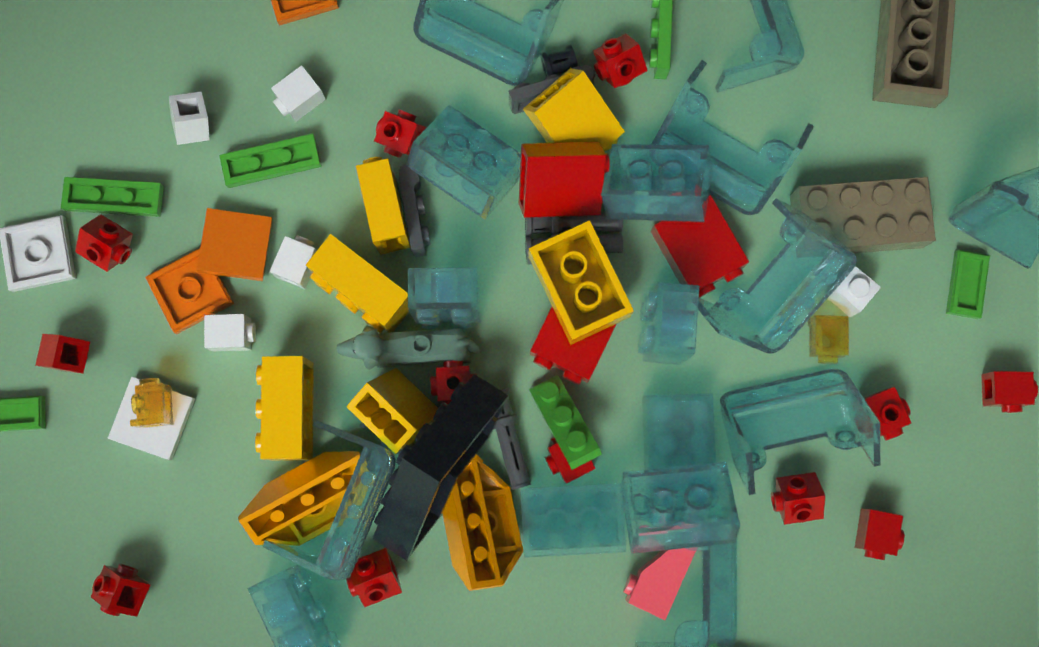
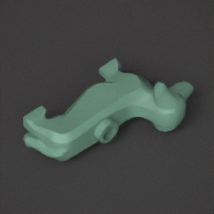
(408, 347)

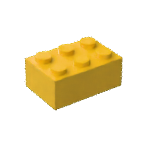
(580, 282)
(358, 285)
(285, 408)

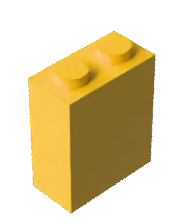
(574, 112)
(383, 205)
(393, 409)

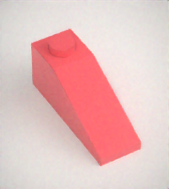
(658, 581)

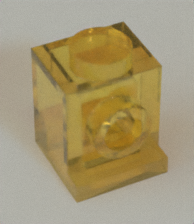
(837, 331)
(152, 404)

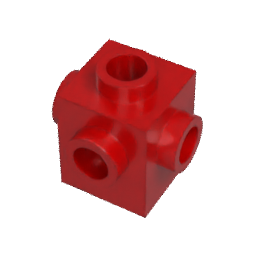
(619, 61)
(397, 132)
(104, 243)
(443, 374)
(890, 411)
(799, 498)
(374, 578)
(120, 590)

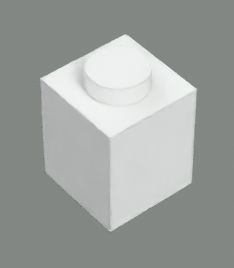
(297, 94)
(189, 118)
(292, 260)
(854, 292)
(228, 332)

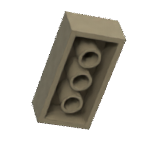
(914, 52)
(871, 213)

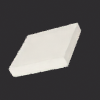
(37, 253)
(154, 440)

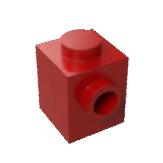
(62, 353)
(1009, 390)
(558, 463)
(879, 533)

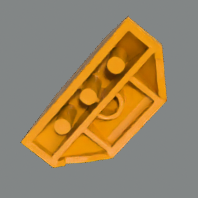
(300, 501)
(482, 528)

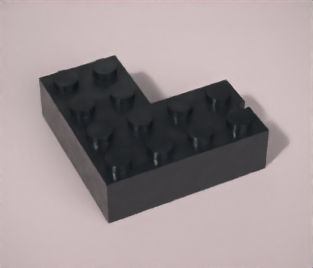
(434, 463)

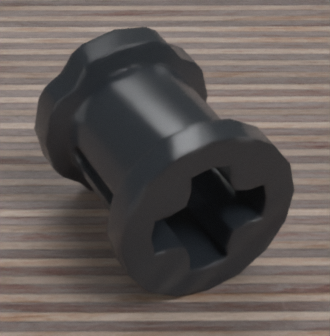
(548, 61)

